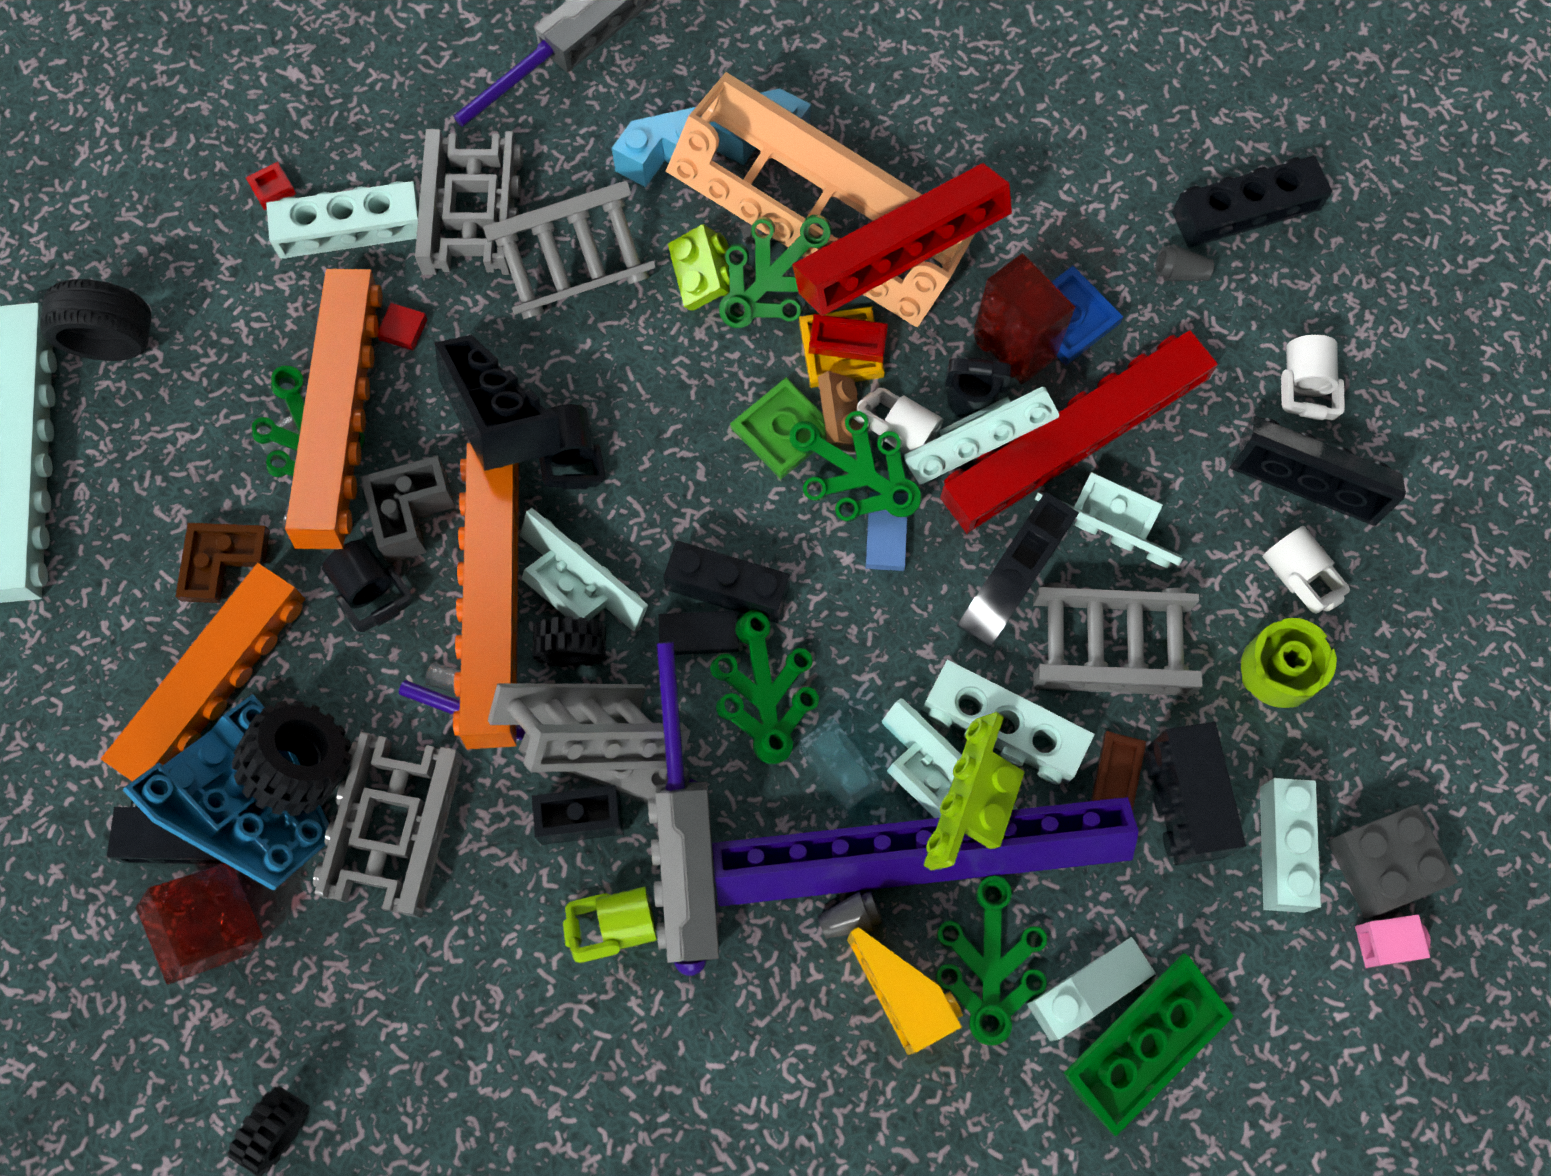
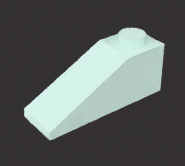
(1091, 990)

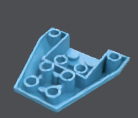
(205, 806)

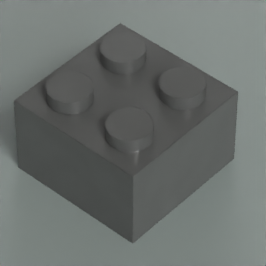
(1392, 861)

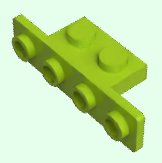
(978, 797)

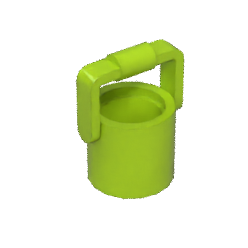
(623, 921)

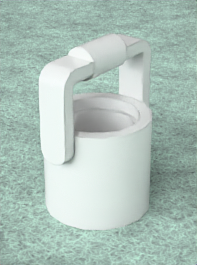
(1312, 373)
(906, 418)
(1298, 562)

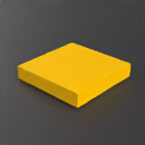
(852, 368)

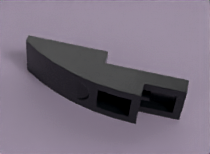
(1017, 569)

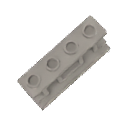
(441, 201)
(420, 834)

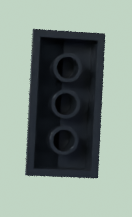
(1318, 471)

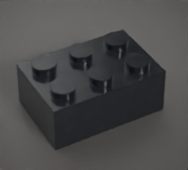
(1194, 794)

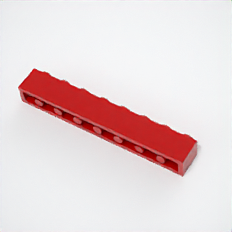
(1078, 432)

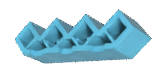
(653, 139)

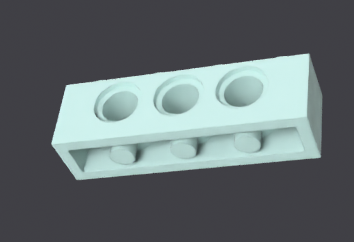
(331, 232)
(1067, 739)

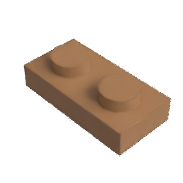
(838, 400)

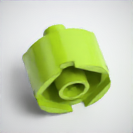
(1289, 682)

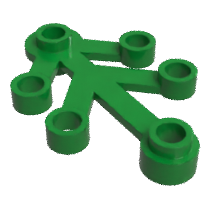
(768, 275)
(282, 436)
(861, 471)
(764, 692)
(991, 968)

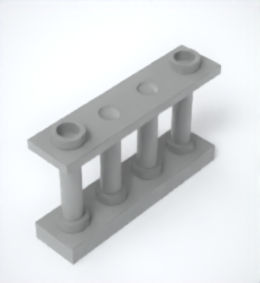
(541, 224)
(1096, 674)
(582, 726)

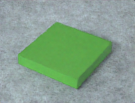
(769, 422)

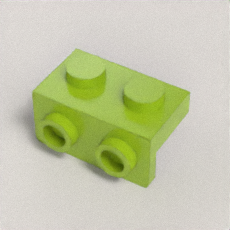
(700, 266)

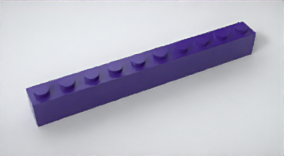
(897, 851)

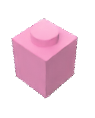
(1393, 941)

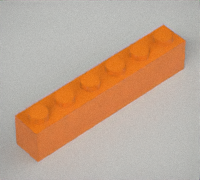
(207, 673)

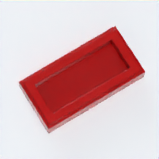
(848, 338)

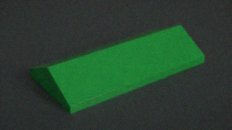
(1148, 1045)

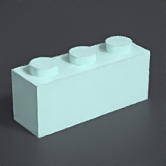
(1289, 845)

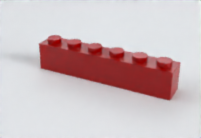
(902, 238)

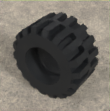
(278, 781)

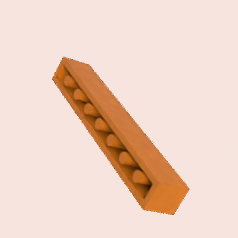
(333, 411)
(488, 599)

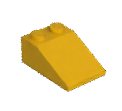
(909, 998)

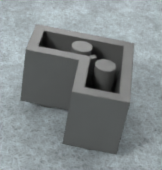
(397, 501)

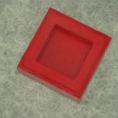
(270, 184)
(402, 326)

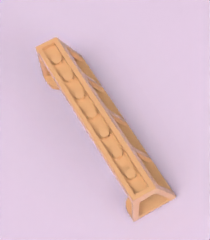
(815, 158)

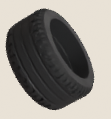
(95, 320)

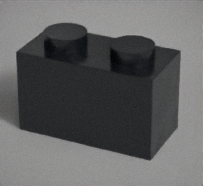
(577, 815)

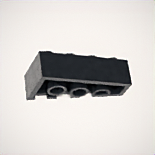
(494, 410)

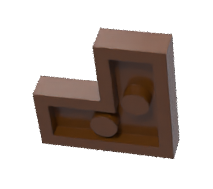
(208, 552)

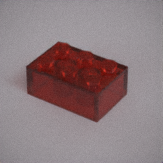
(1022, 318)

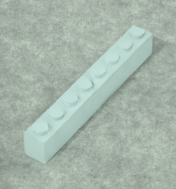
(24, 460)

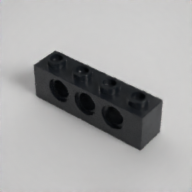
(1303, 192)

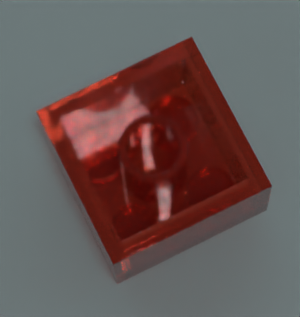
(198, 922)

